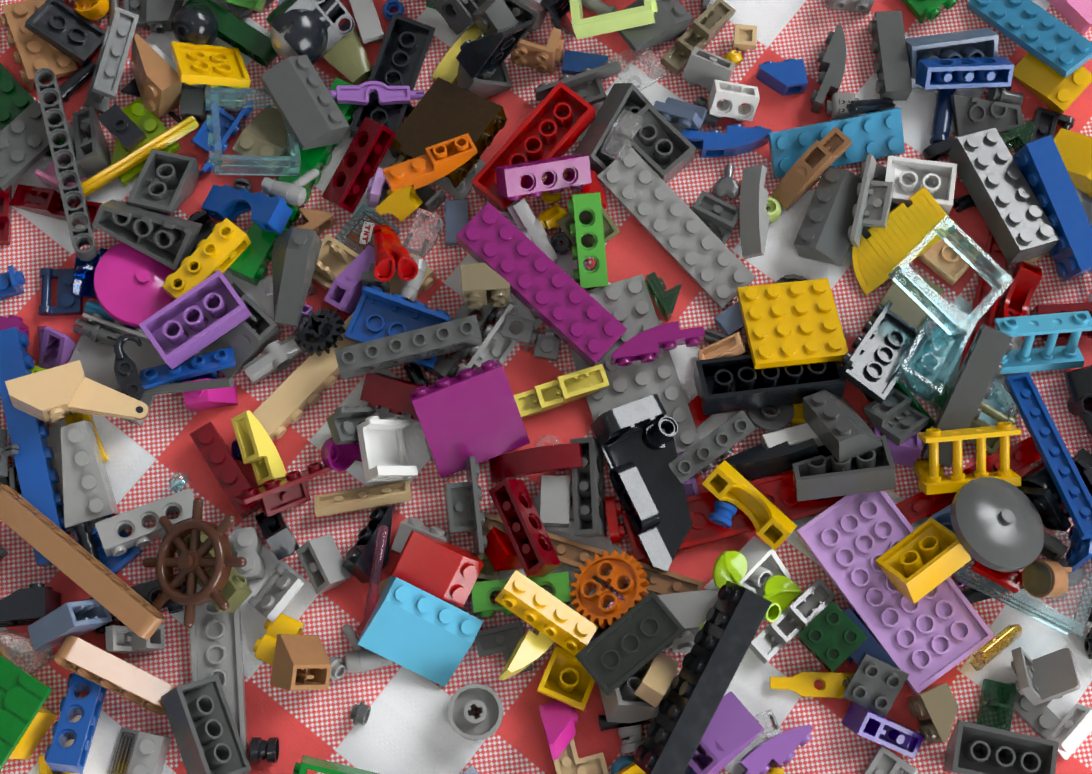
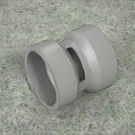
(630, 738)

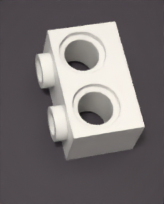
(734, 96)

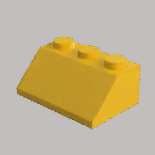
(923, 560)

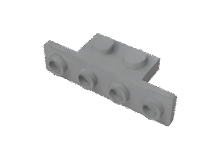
(872, 203)
(494, 346)

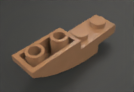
(809, 167)

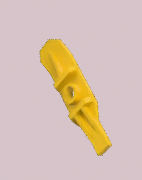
(804, 684)

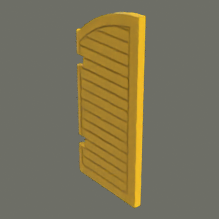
(889, 245)

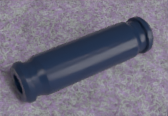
(942, 116)

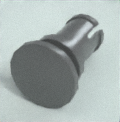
(1002, 95)

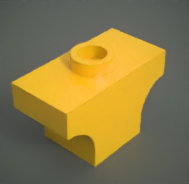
(400, 203)

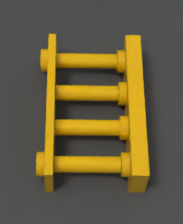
(938, 485)

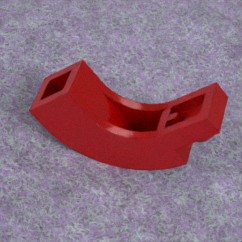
(1019, 293)

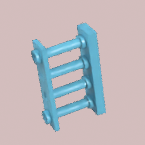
(1050, 356)

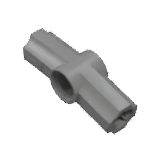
(275, 357)

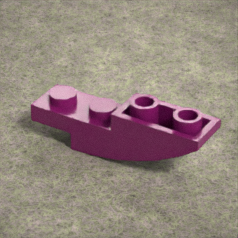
(647, 343)

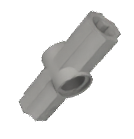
(531, 226)

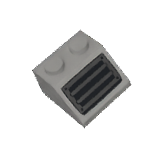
(139, 752)

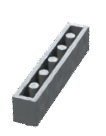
(971, 386)

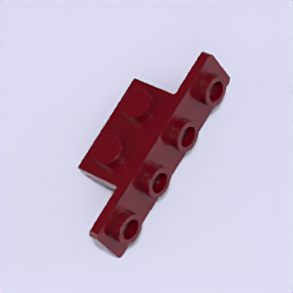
(283, 493)

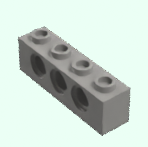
(134, 520)

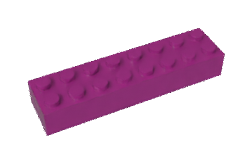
(541, 285)

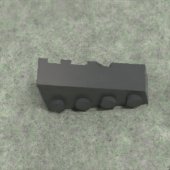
(148, 231)
(828, 478)

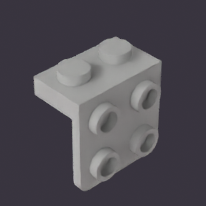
(1045, 676)

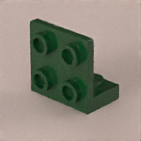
(831, 637)

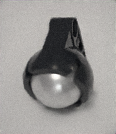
(308, 27)

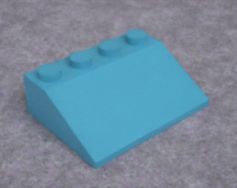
(419, 631)

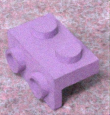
(376, 187)

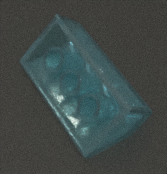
(932, 358)

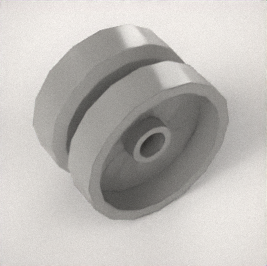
(465, 701)

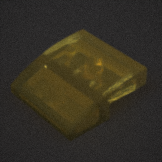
(996, 646)

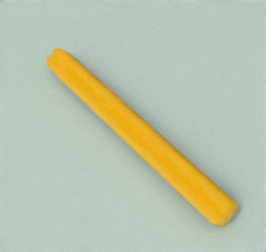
(139, 155)

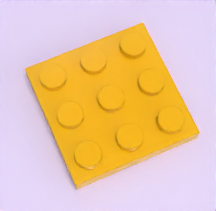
(209, 65)

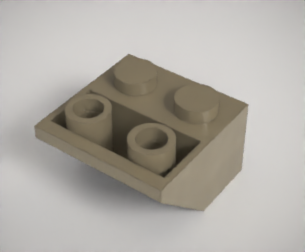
(483, 286)
(935, 712)

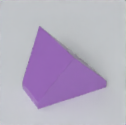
(54, 347)

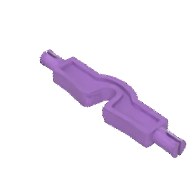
(386, 94)

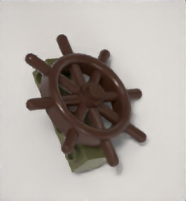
(202, 559)

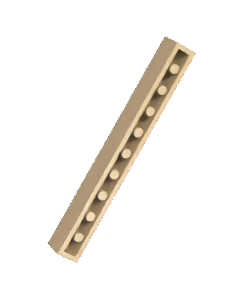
(312, 377)

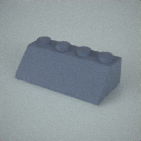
(960, 44)

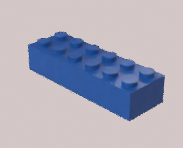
(1056, 194)

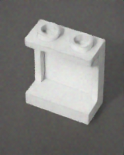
(384, 450)

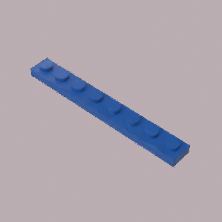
(1052, 451)

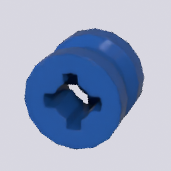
(722, 514)

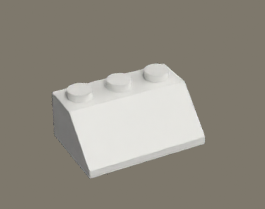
(762, 564)

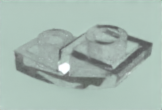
(621, 135)

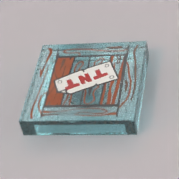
(358, 231)

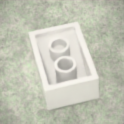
(912, 174)

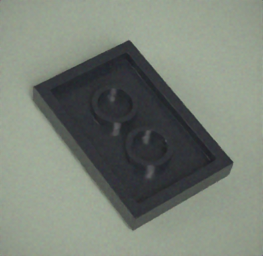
(66, 30)

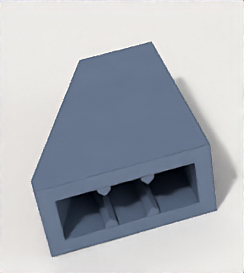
(69, 619)

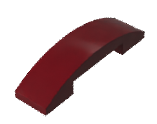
(535, 460)

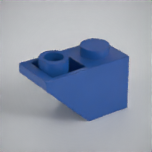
(784, 77)

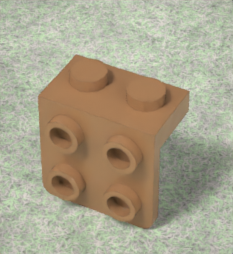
(538, 56)

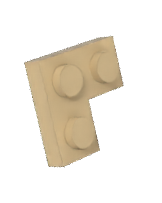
(571, 764)

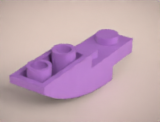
(776, 749)

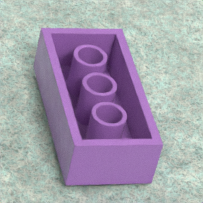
(195, 319)

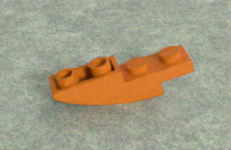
(430, 167)

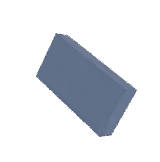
(455, 219)

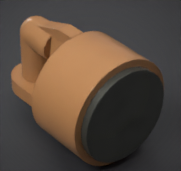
(1045, 579)

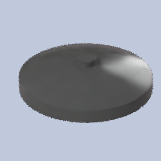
(997, 524)

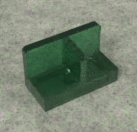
(996, 704)

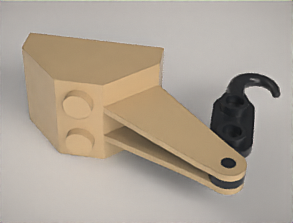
(65, 389)

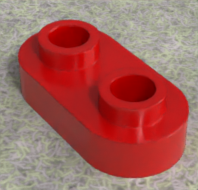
(613, 510)

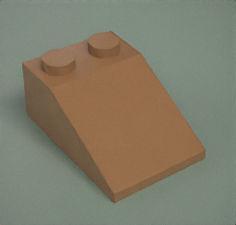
(155, 79)

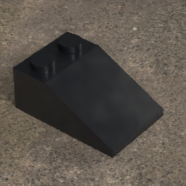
(490, 50)
(28, 605)

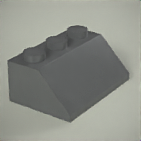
(838, 426)

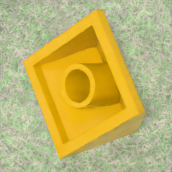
(566, 679)

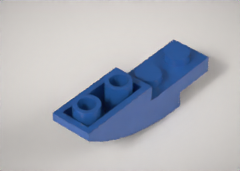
(731, 143)

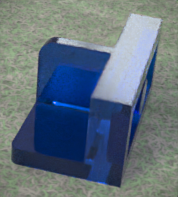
(84, 275)

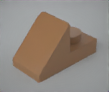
(316, 220)

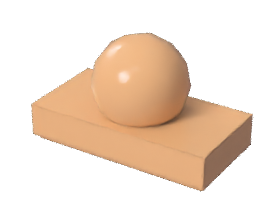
(727, 347)

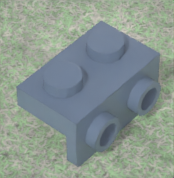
(681, 112)

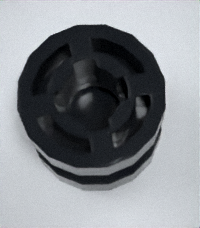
(263, 749)

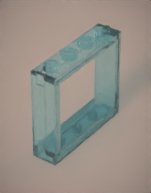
(247, 164)
(930, 300)

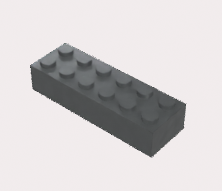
(1002, 196)

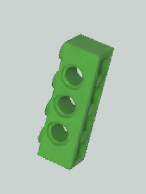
(598, 274)
(483, 590)

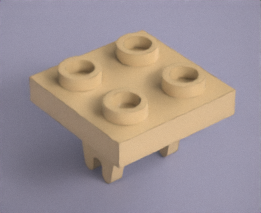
(331, 261)

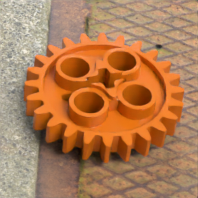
(624, 570)

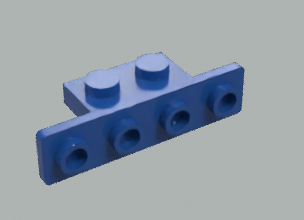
(228, 126)
(194, 368)

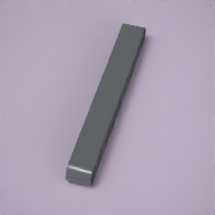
(67, 173)

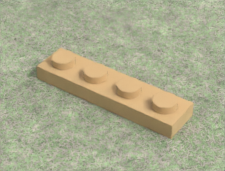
(362, 498)

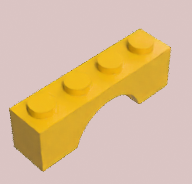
(768, 520)

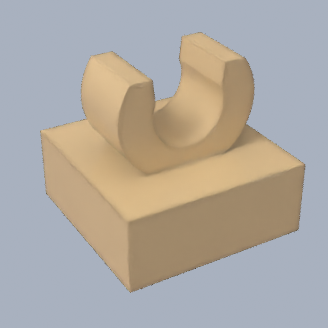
(744, 37)

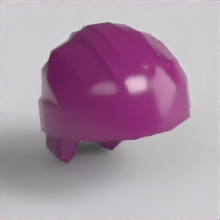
(339, 456)

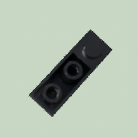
(361, 556)

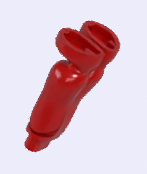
(388, 252)

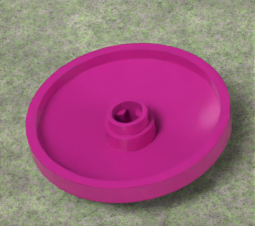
(130, 285)

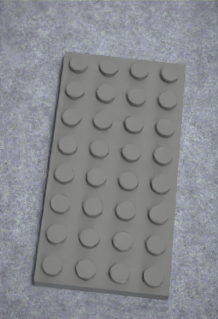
(633, 308)

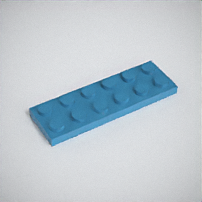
(1036, 32)
(870, 133)

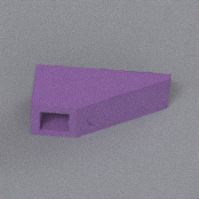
(347, 286)

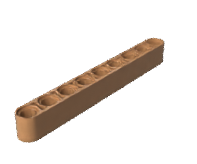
(78, 564)

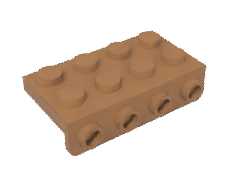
(31, 50)

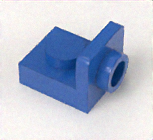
(11, 283)

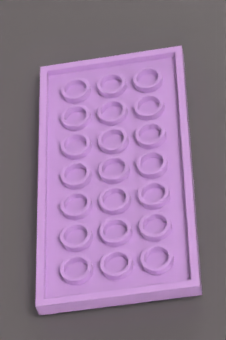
(918, 637)

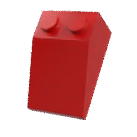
(438, 568)

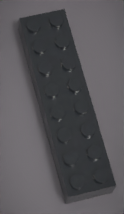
(702, 681)

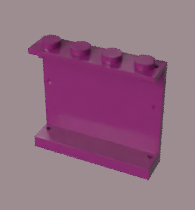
(469, 417)

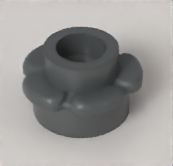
(360, 713)

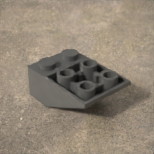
(247, 338)

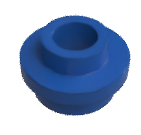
(393, 5)

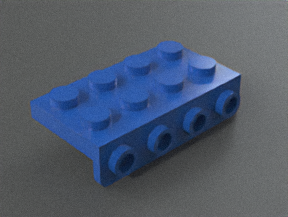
(388, 315)

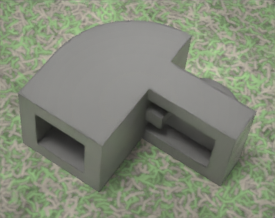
(125, 641)

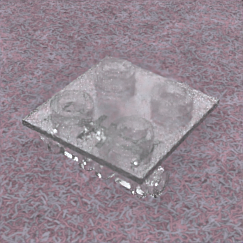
(640, 68)

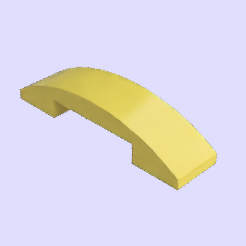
(449, 65)

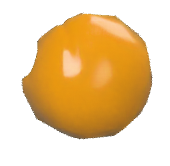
(92, 9)

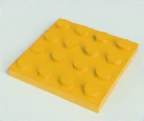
(791, 323)

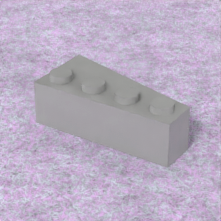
(85, 479)

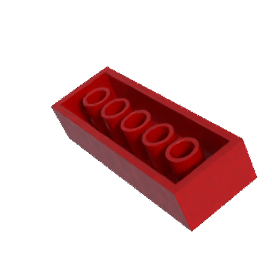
(542, 136)

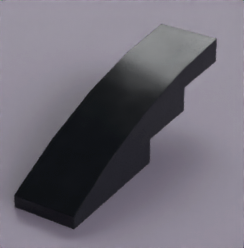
(777, 459)

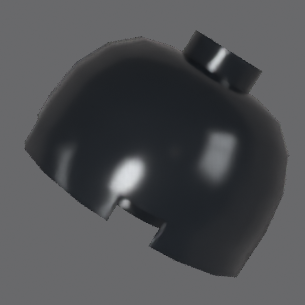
(194, 24)

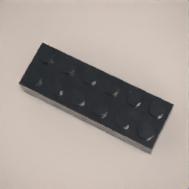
(735, 385)

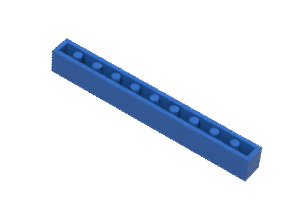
(35, 457)

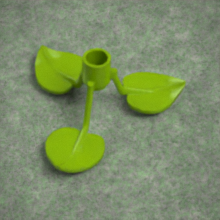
(777, 589)

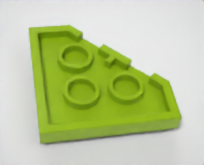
(151, 128)

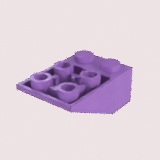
(726, 736)

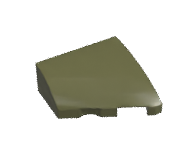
(350, 58)

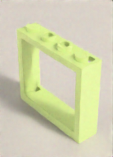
(611, 21)

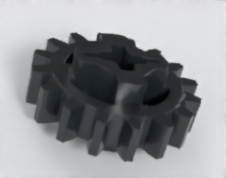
(319, 332)

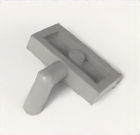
(1037, 717)

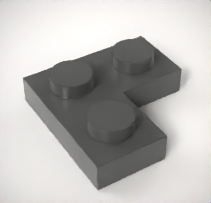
(500, 640)

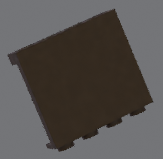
(446, 114)

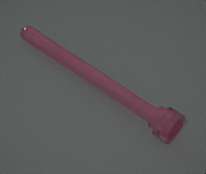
(374, 578)

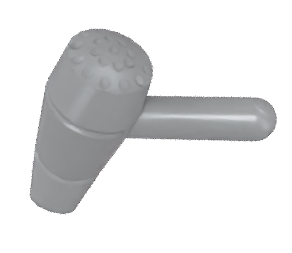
(291, 192)
(411, 288)
(361, 659)

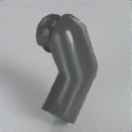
(709, 118)

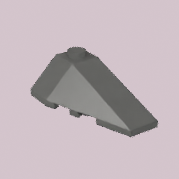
(292, 271)

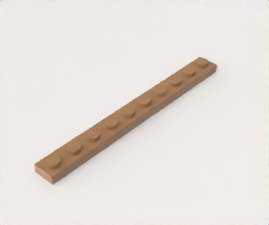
(575, 554)

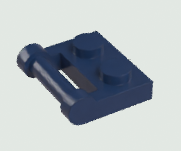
(66, 302)

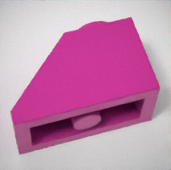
(210, 398)
(558, 725)

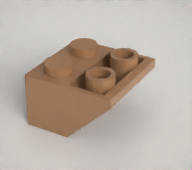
(300, 663)

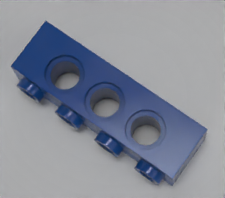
(964, 73)
(73, 758)

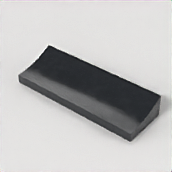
(396, 65)

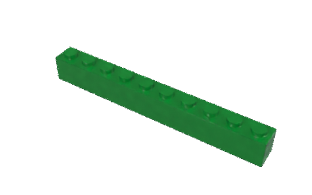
(254, 260)

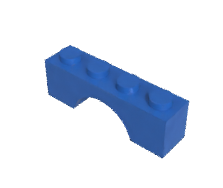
(267, 212)

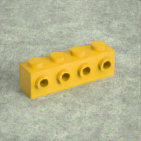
(211, 255)
(546, 613)

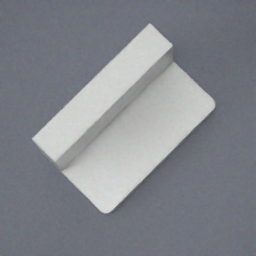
(1072, 730)

